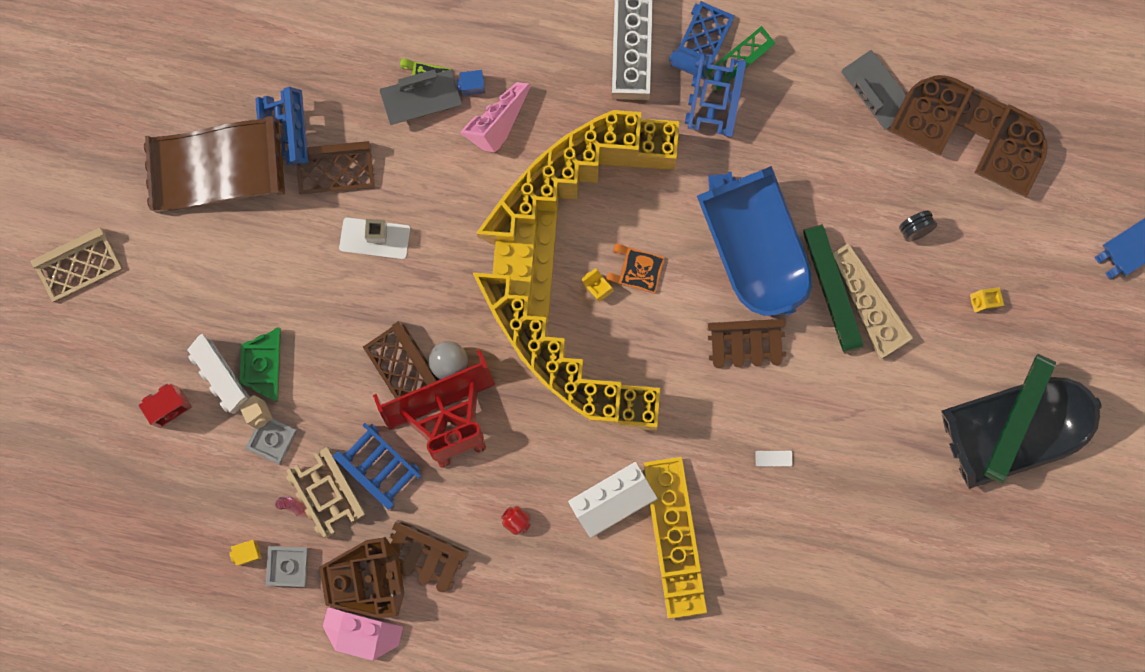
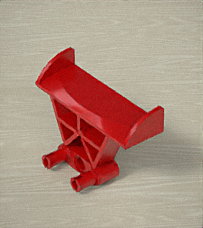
(437, 396)

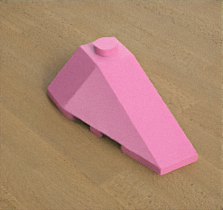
(495, 124)

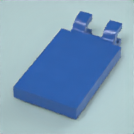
(1125, 250)

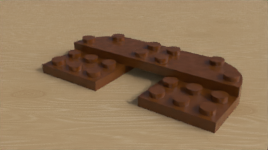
(1016, 138)

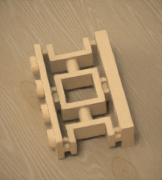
(339, 485)

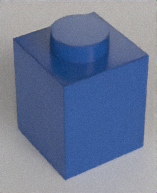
(471, 82)

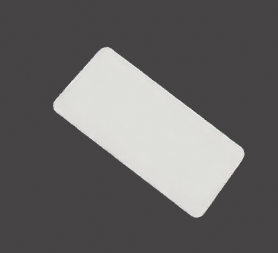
(354, 239)

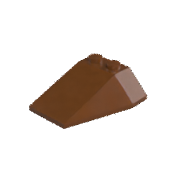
(365, 580)

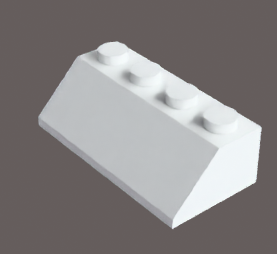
(218, 373)
(612, 499)

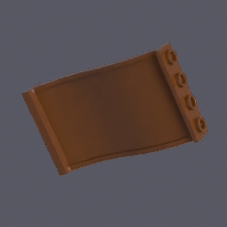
(214, 165)

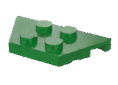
(262, 364)

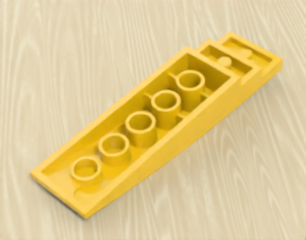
(675, 539)

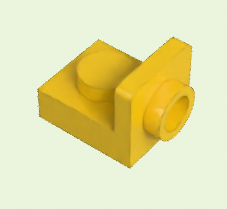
(987, 299)

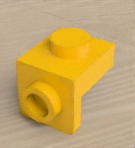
(597, 285)

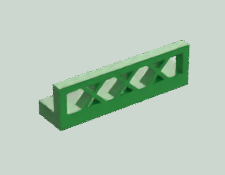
(749, 59)

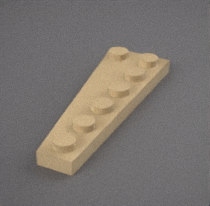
(876, 313)

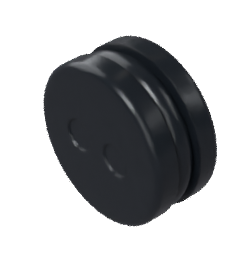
(918, 226)

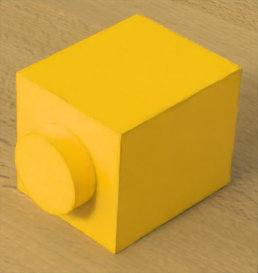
(245, 553)

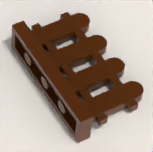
(755, 341)
(437, 546)

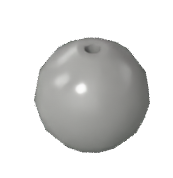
(447, 359)

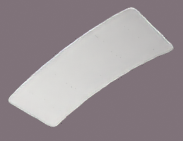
(773, 458)

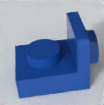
(718, 180)

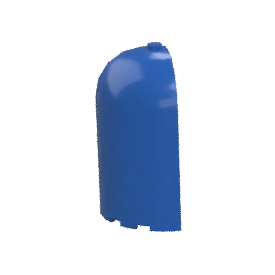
(758, 243)

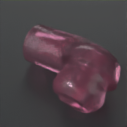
(289, 503)

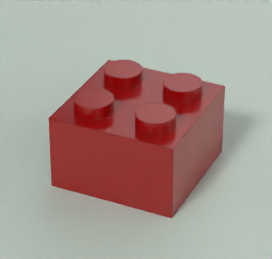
(164, 405)

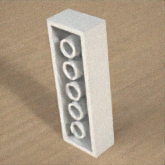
(632, 49)

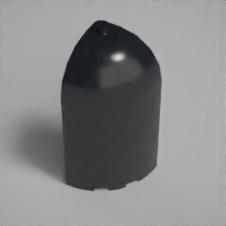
(1060, 427)

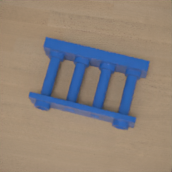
(359, 472)

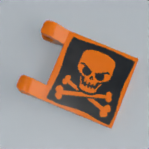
(639, 271)

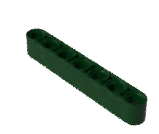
(833, 289)
(1019, 418)

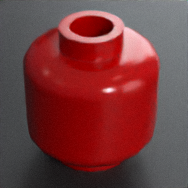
(516, 520)

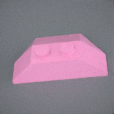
(360, 634)

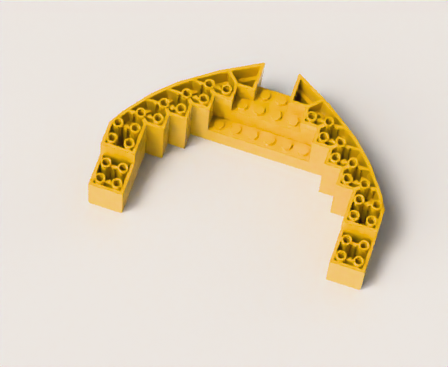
(524, 242)

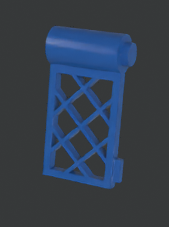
(685, 58)

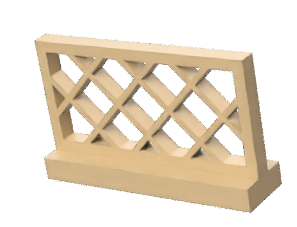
(69, 249)

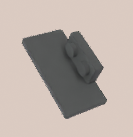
(875, 87)
(420, 96)

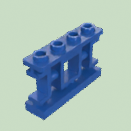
(730, 96)
(292, 122)

